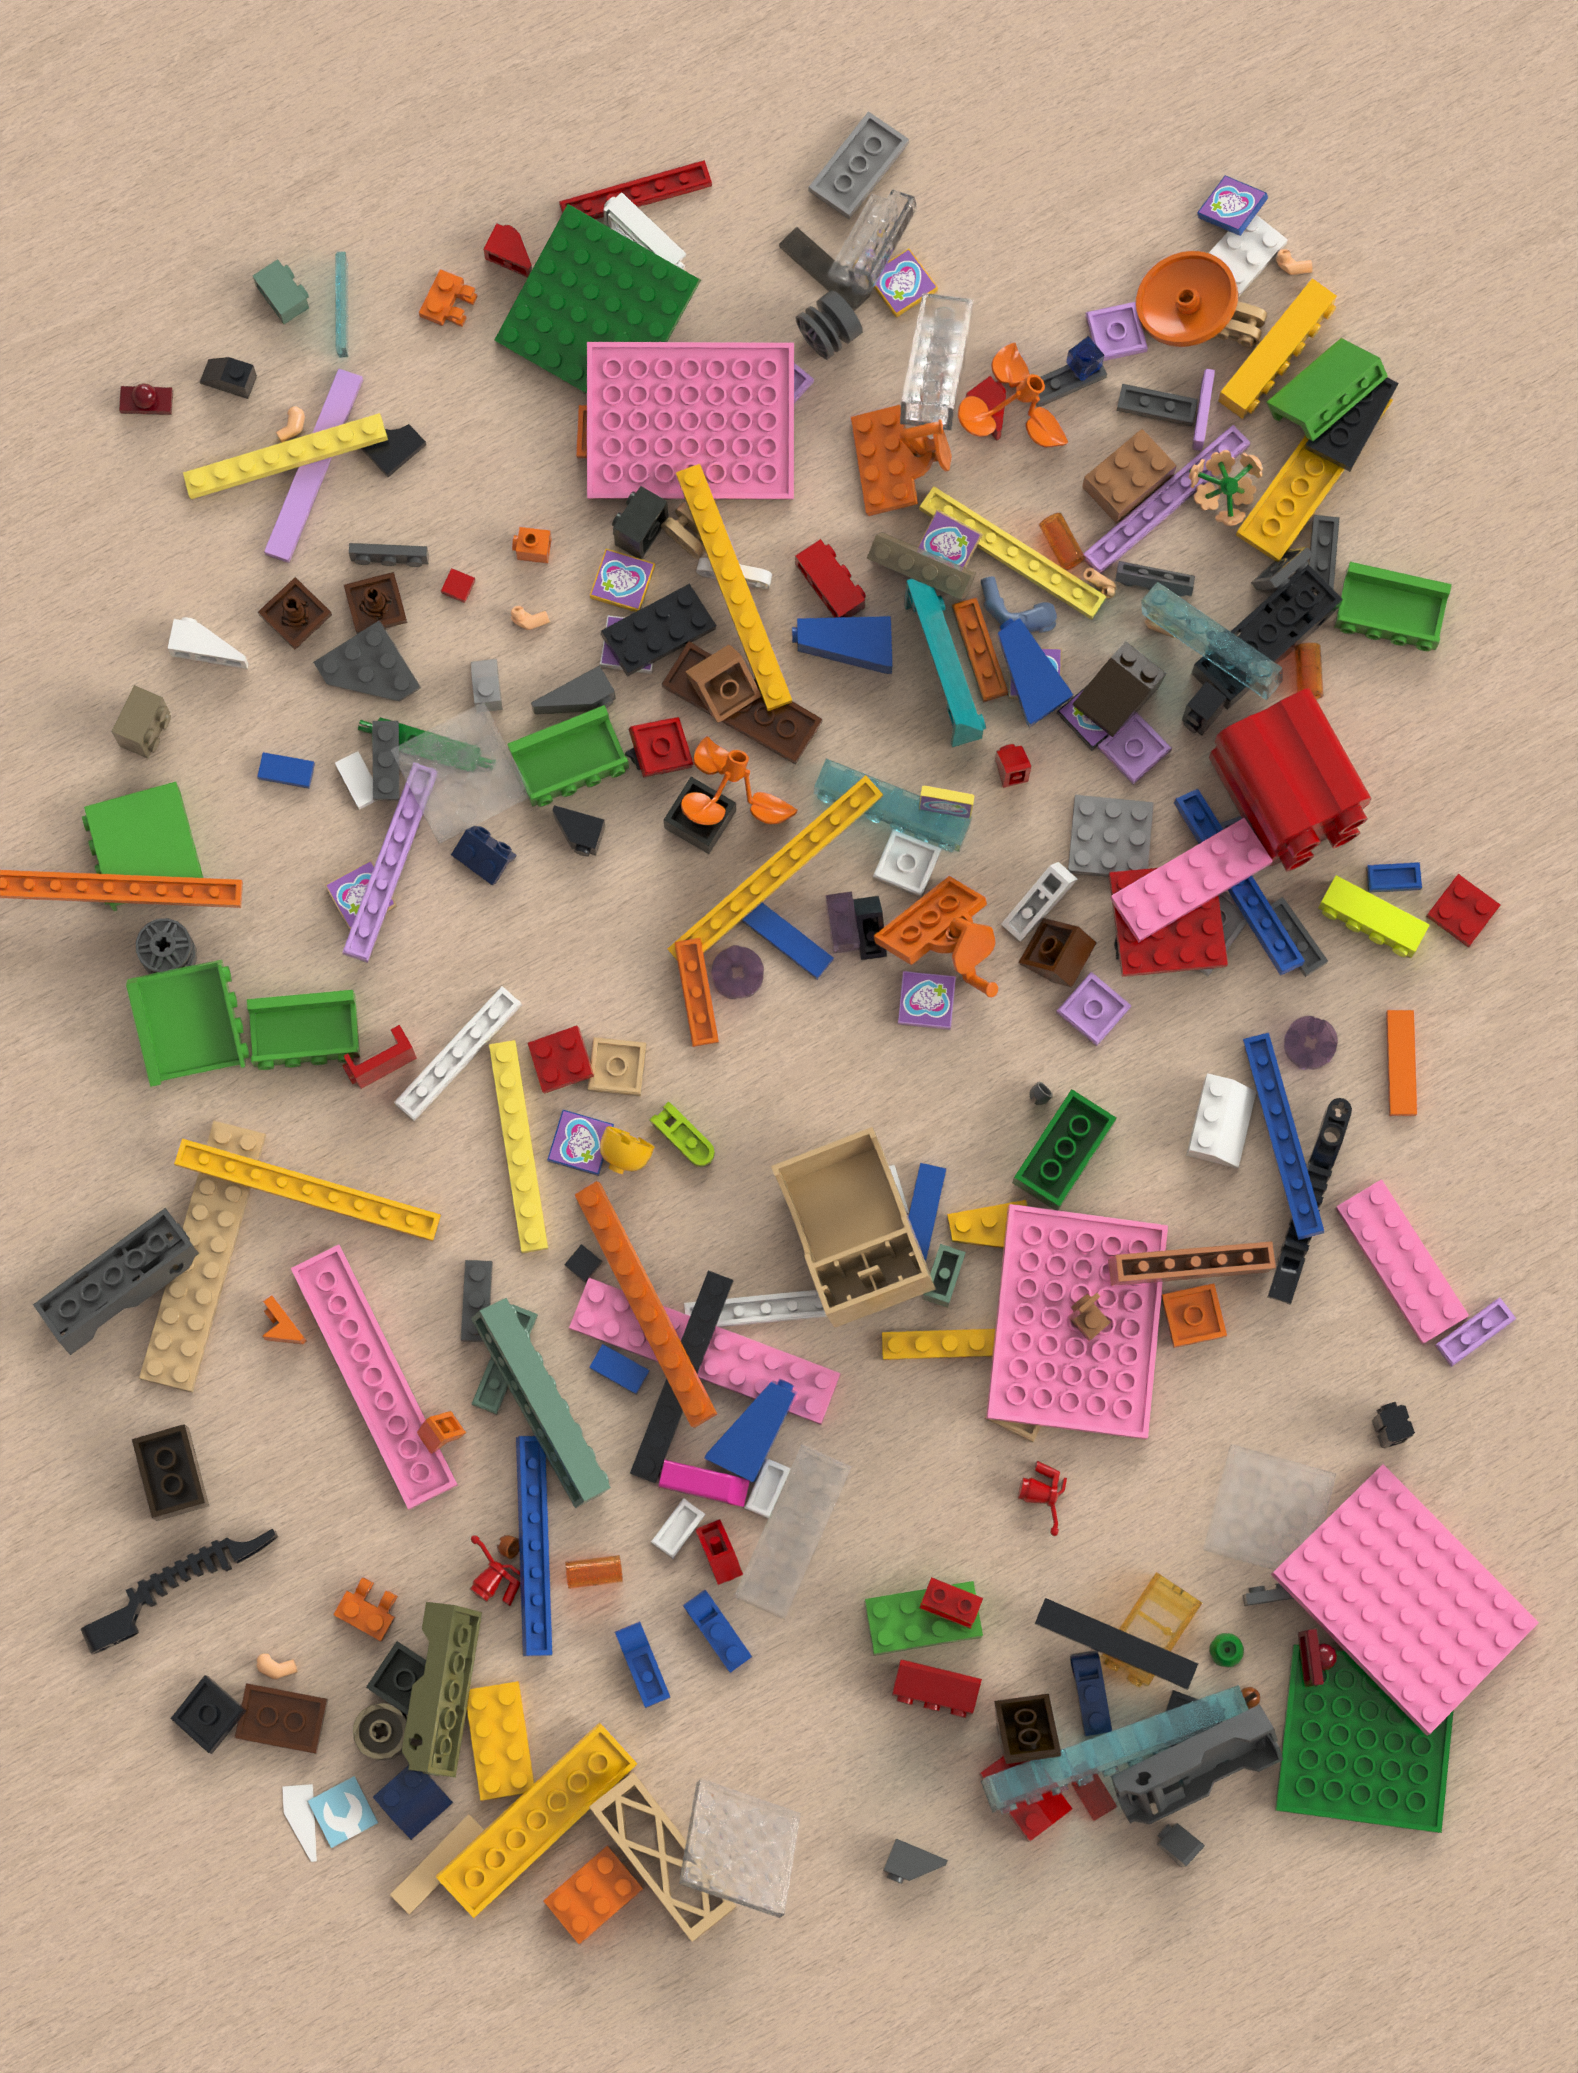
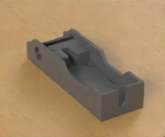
(111, 1280)
(1193, 1766)

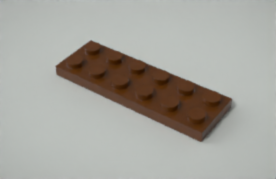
(781, 730)

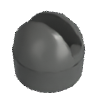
(1041, 1093)

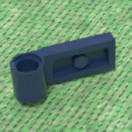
(1091, 1692)

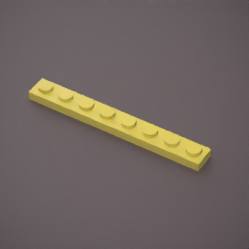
(285, 456)
(1019, 556)
(518, 1146)

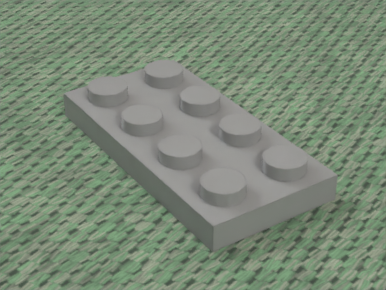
(858, 165)

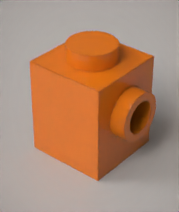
(532, 544)

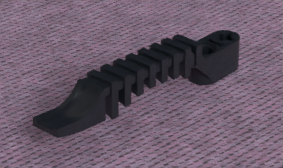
(1319, 1170)
(122, 1623)

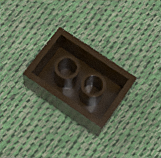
(170, 1472)

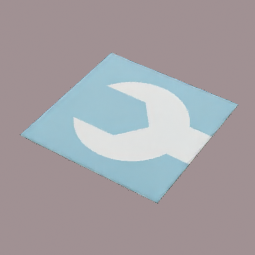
(342, 1812)

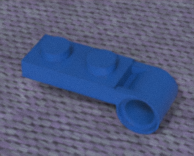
(717, 1630)
(642, 1664)

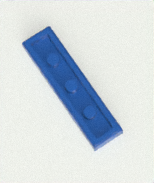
(788, 940)
(925, 1203)

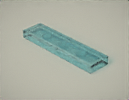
(341, 298)

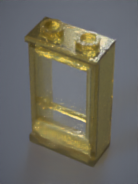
(1157, 1618)

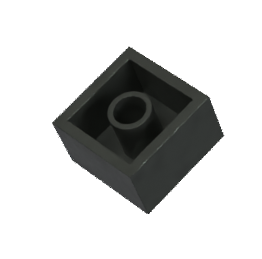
(640, 522)
(699, 835)
(397, 1675)

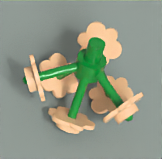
(1235, 488)

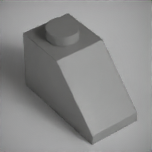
(486, 684)

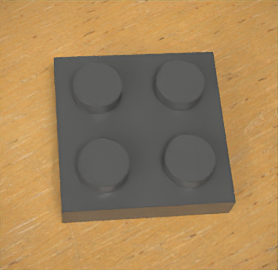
(1278, 572)

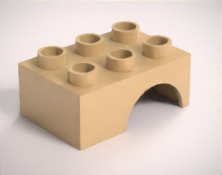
(853, 1227)

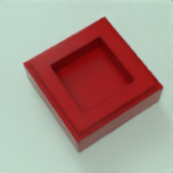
(458, 585)

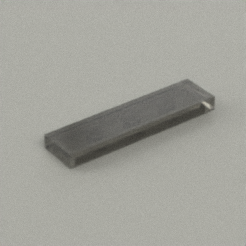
(817, 264)

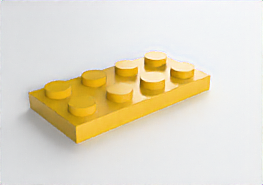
(499, 1741)

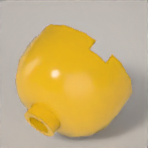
(624, 1150)

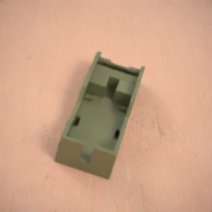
(442, 1693)

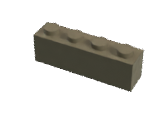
(921, 565)

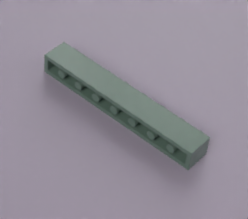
(541, 1402)

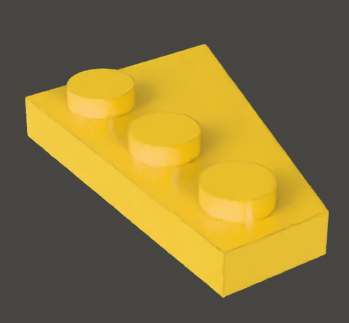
(981, 1225)

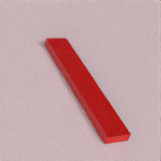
(645, 190)

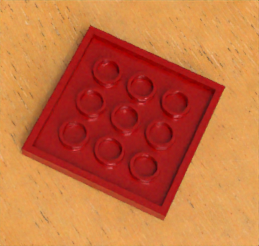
(1184, 945)

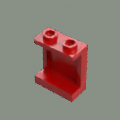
(382, 1063)
(951, 1603)

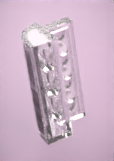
(873, 241)

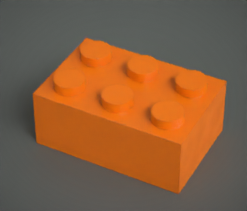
(593, 1895)

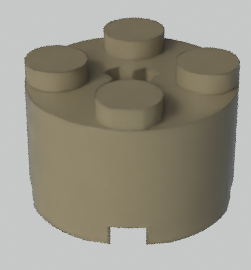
(366, 1737)

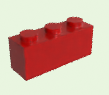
(830, 580)

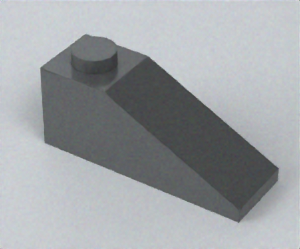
(578, 695)

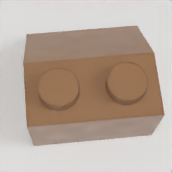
(723, 683)

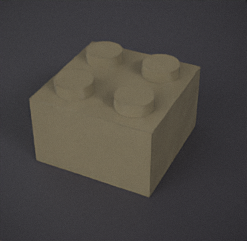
(141, 722)

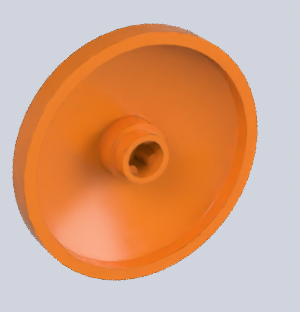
(1187, 298)

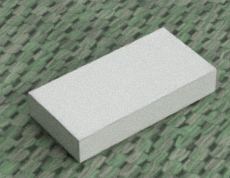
(357, 779)
(767, 1488)
(678, 1528)

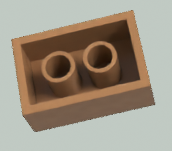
(1129, 476)

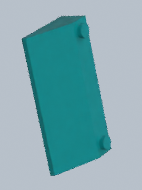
(966, 722)

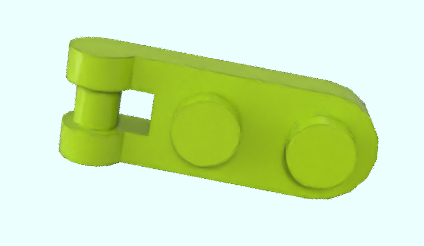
(684, 1136)

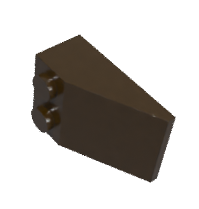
(1119, 689)
(1027, 1728)

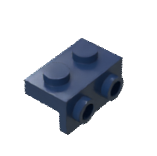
(483, 854)

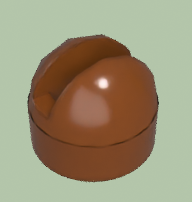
(508, 1546)
(1253, 1702)

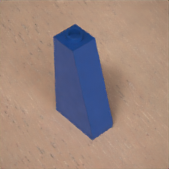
(848, 640)
(1033, 675)
(752, 1435)

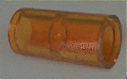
(1062, 541)
(1309, 668)
(594, 1571)

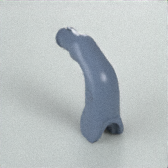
(1040, 618)

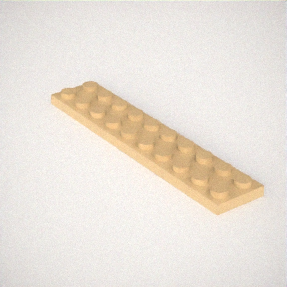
(193, 1296)

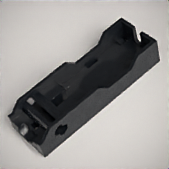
(1276, 627)

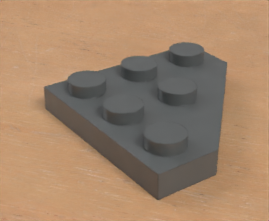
(369, 665)

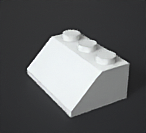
(1221, 1121)

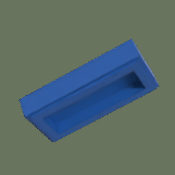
(286, 770)
(1394, 877)
(619, 1369)

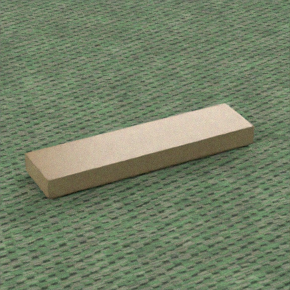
(423, 1878)

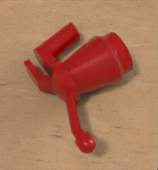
(1037, 1492)
(488, 1581)

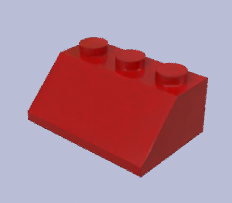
(936, 1688)
(1036, 1817)

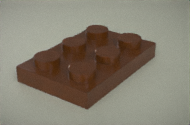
(281, 1718)

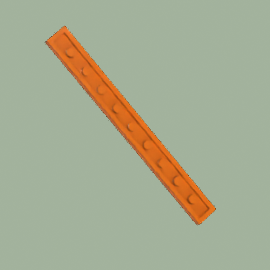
(121, 888)
(646, 1304)

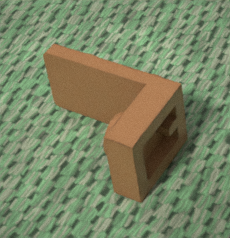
(1088, 1317)

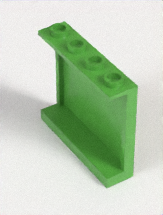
(143, 835)
(187, 1021)

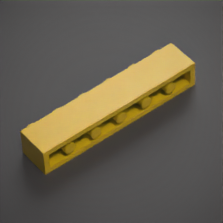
(1277, 348)

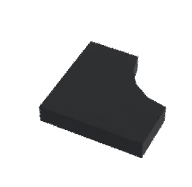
(395, 451)

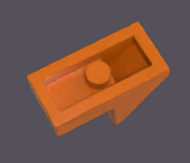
(285, 1330)
(439, 1430)

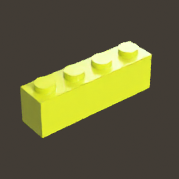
(1373, 917)

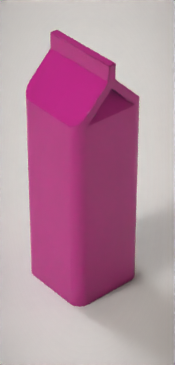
(703, 1483)

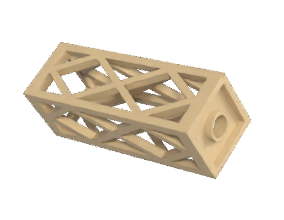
(616, 1796)

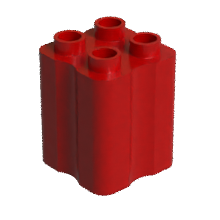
(1291, 779)

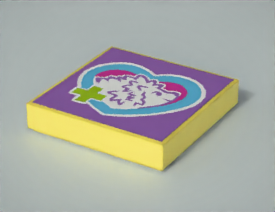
(946, 801)

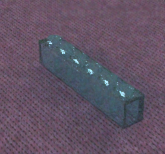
(1212, 640)
(896, 807)

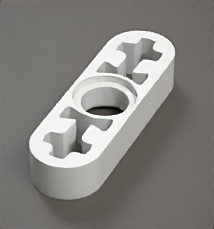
(754, 576)

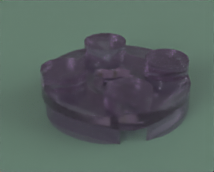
(740, 987)
(1304, 1056)

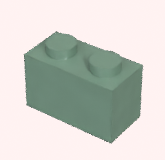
(280, 291)
(944, 1274)

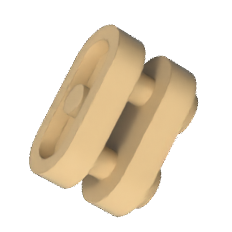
(1244, 325)
(677, 532)

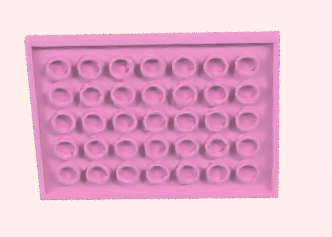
(690, 405)
(1040, 1360)
(1404, 1599)

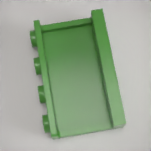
(1328, 388)
(1392, 606)
(569, 756)
(303, 1029)

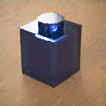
(1085, 358)

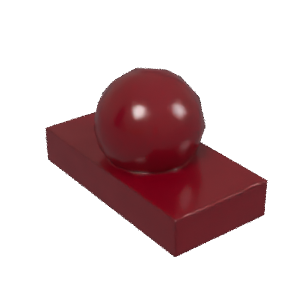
(146, 400)
(1314, 1657)

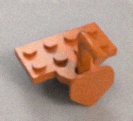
(894, 457)
(943, 924)

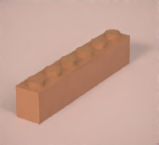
(1191, 1263)

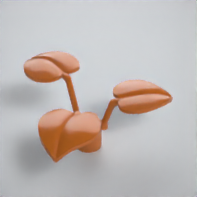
(1011, 368)
(714, 759)

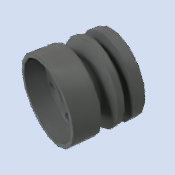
(829, 325)
(155, 935)

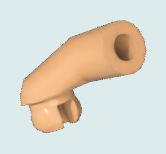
(1290, 266)
(294, 425)
(527, 620)

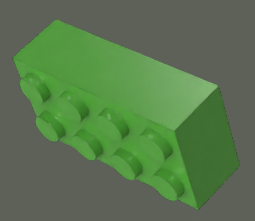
(900, 1625)

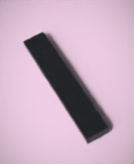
(1116, 1643)

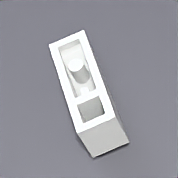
(197, 643)
(1039, 900)

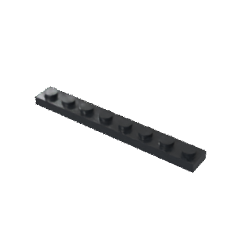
(668, 1410)

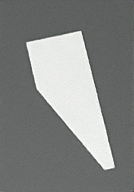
(301, 1816)

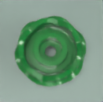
(1218, 1653)

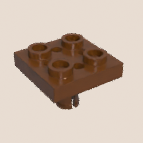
(372, 594)
(289, 606)

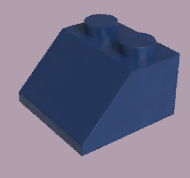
(412, 1801)

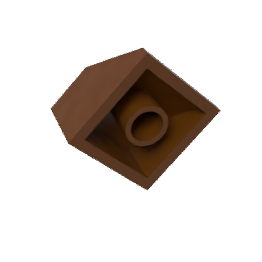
(1058, 952)

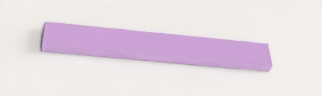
(310, 476)
(1159, 505)
(384, 878)

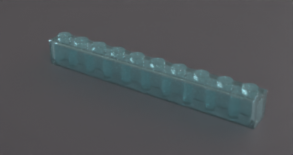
(1109, 1751)

